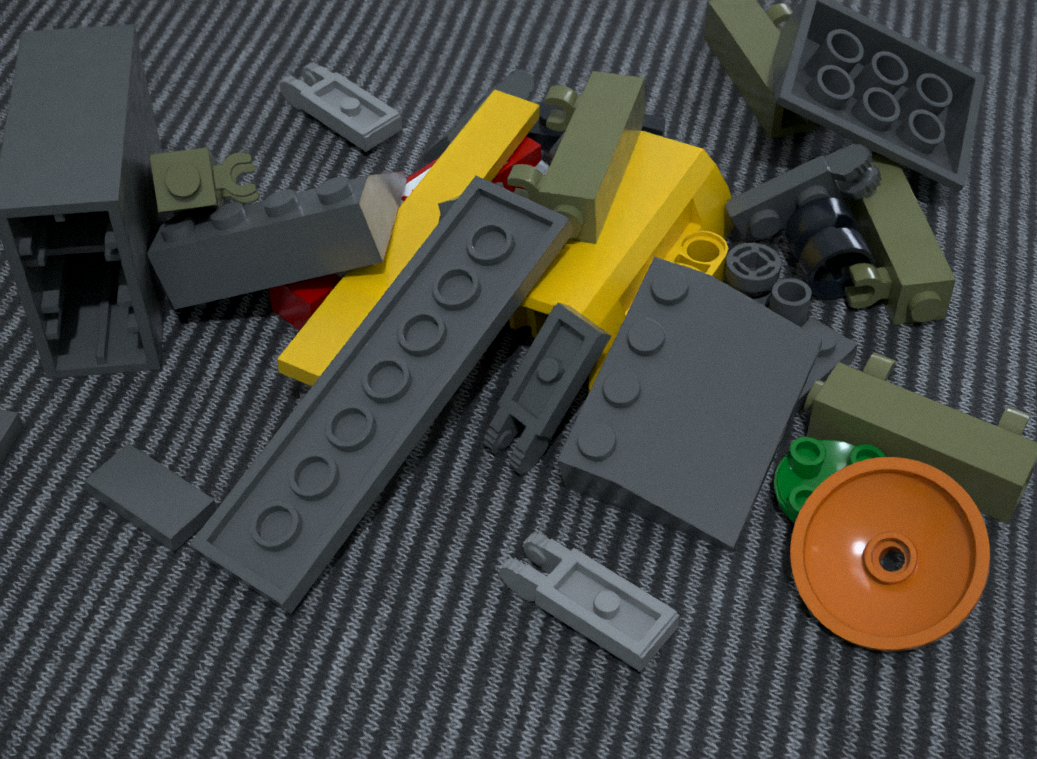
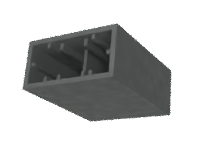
(83, 201)

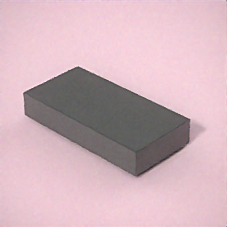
(151, 497)

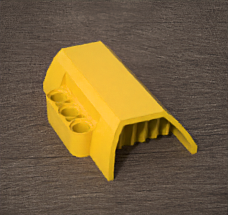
(664, 209)

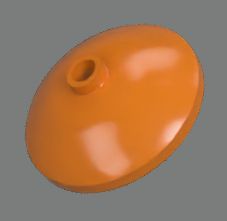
(880, 510)

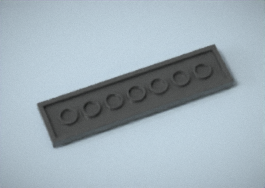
(381, 393)

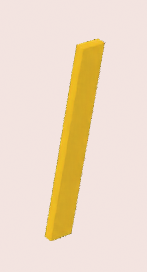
(476, 151)

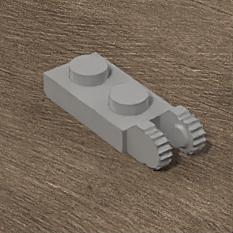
(342, 106)
(591, 600)

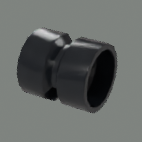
(826, 245)

